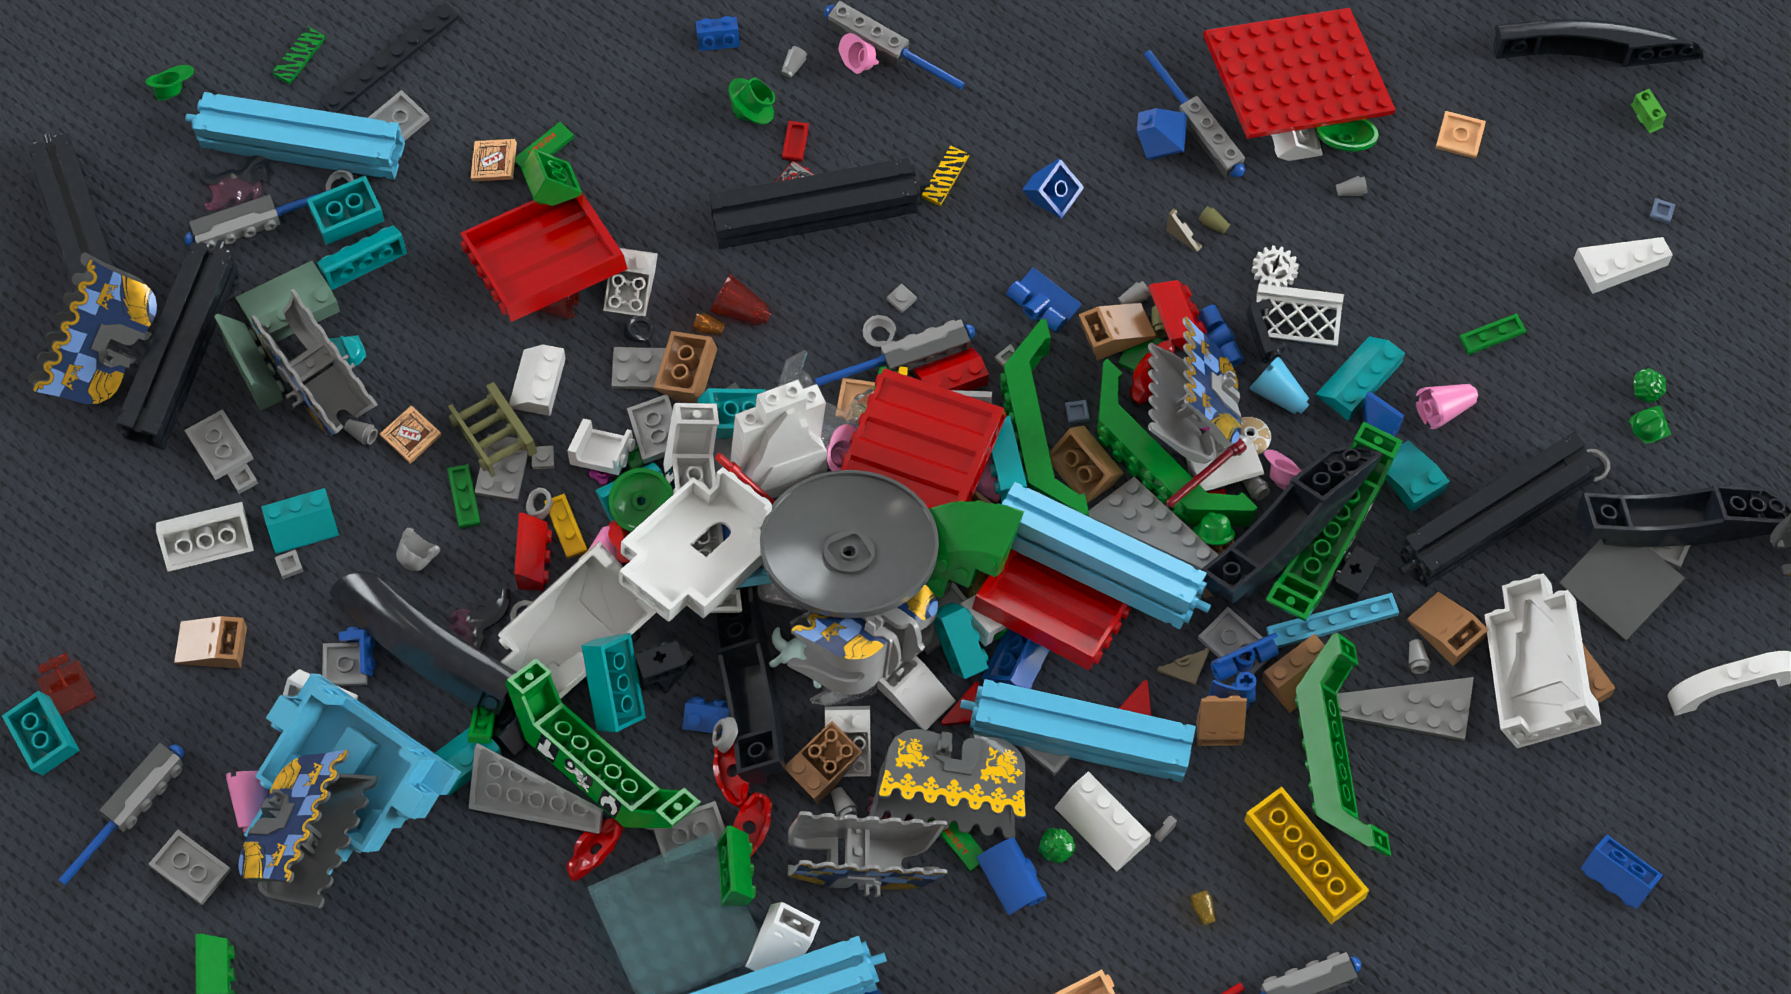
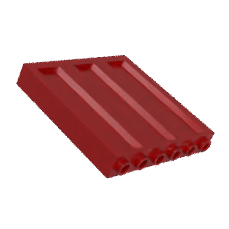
(541, 254)
(925, 438)
(1052, 609)

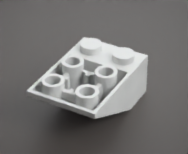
(630, 290)
(916, 692)
(856, 725)
(782, 936)

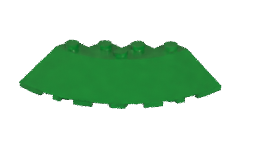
(971, 540)

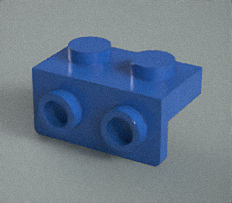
(717, 33)
(703, 715)

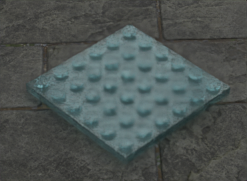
(671, 920)

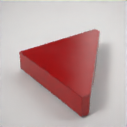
(1138, 700)
(959, 715)

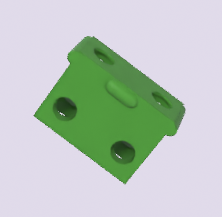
(1648, 111)

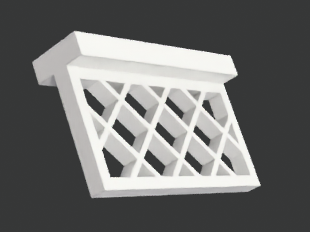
(1305, 298)

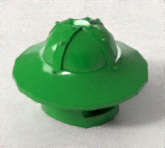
(751, 100)

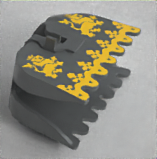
(977, 790)

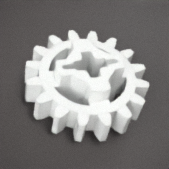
(1285, 271)

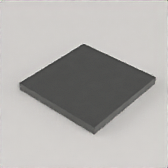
(1621, 585)

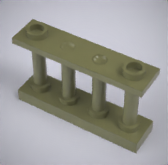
(503, 412)

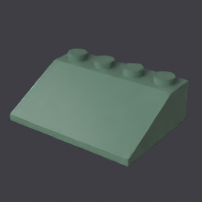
(271, 297)
(250, 361)

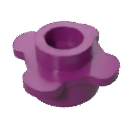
(601, 478)

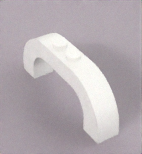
(1728, 677)

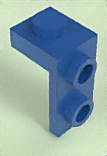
(367, 643)

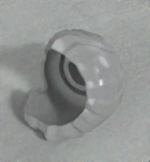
(414, 551)

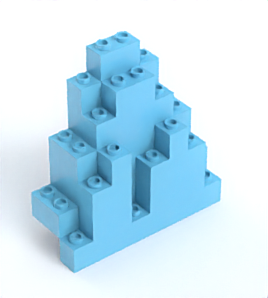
(330, 721)

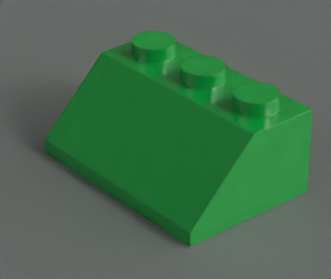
(550, 178)
(735, 868)
(213, 965)

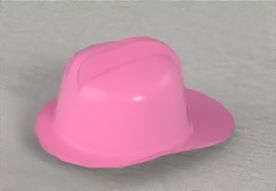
(857, 53)
(838, 445)
(1281, 469)

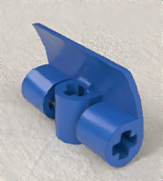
(1043, 300)
(1220, 334)
(1229, 664)
(1244, 690)
(1011, 876)

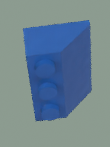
(1016, 661)
(1621, 872)

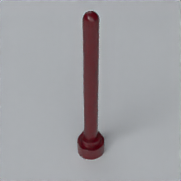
(1234, 450)

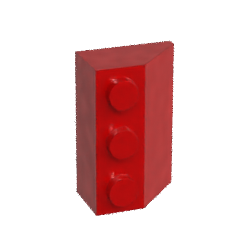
(1174, 304)
(955, 372)
(532, 553)

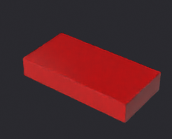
(795, 141)

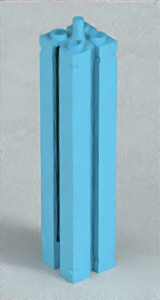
(298, 135)
(1106, 558)
(1082, 730)
(829, 970)

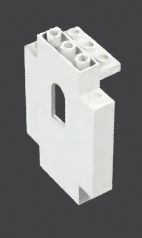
(671, 572)

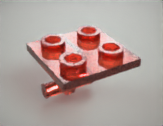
(65, 686)

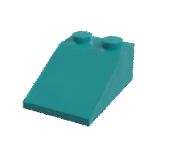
(728, 404)
(1415, 477)

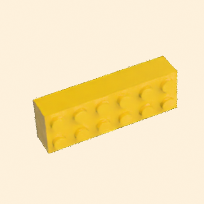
(1306, 855)

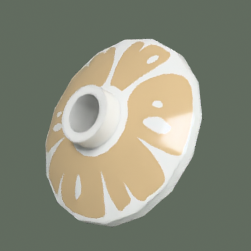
(1262, 434)

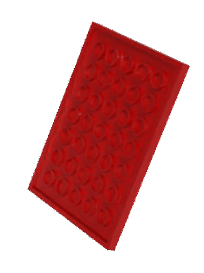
(1298, 72)

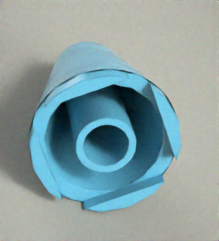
(1281, 387)

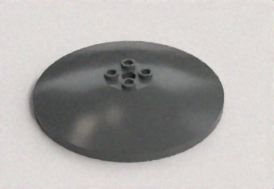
(856, 513)

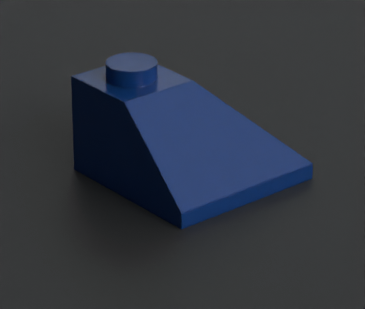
(1161, 132)
(1053, 188)
(1381, 414)

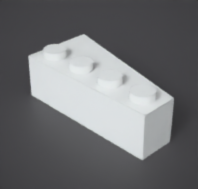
(1619, 262)

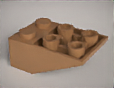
(1115, 328)
(1448, 627)
(211, 642)
(1221, 721)
(823, 762)

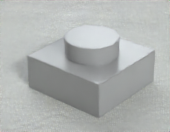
(901, 298)
(544, 458)
(242, 478)
(289, 564)

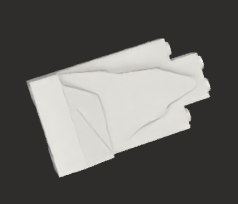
(781, 438)
(571, 612)
(1539, 664)

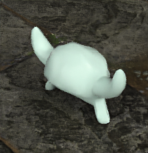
(788, 650)

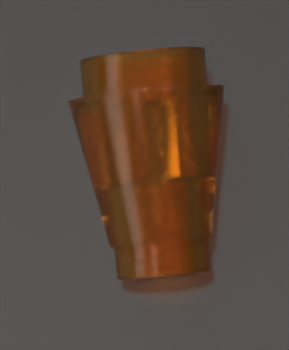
(707, 324)

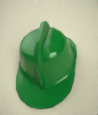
(169, 82)
(1650, 425)
(1215, 529)

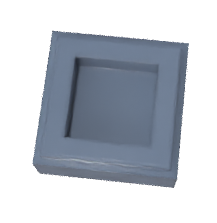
(1662, 211)
(1077, 412)

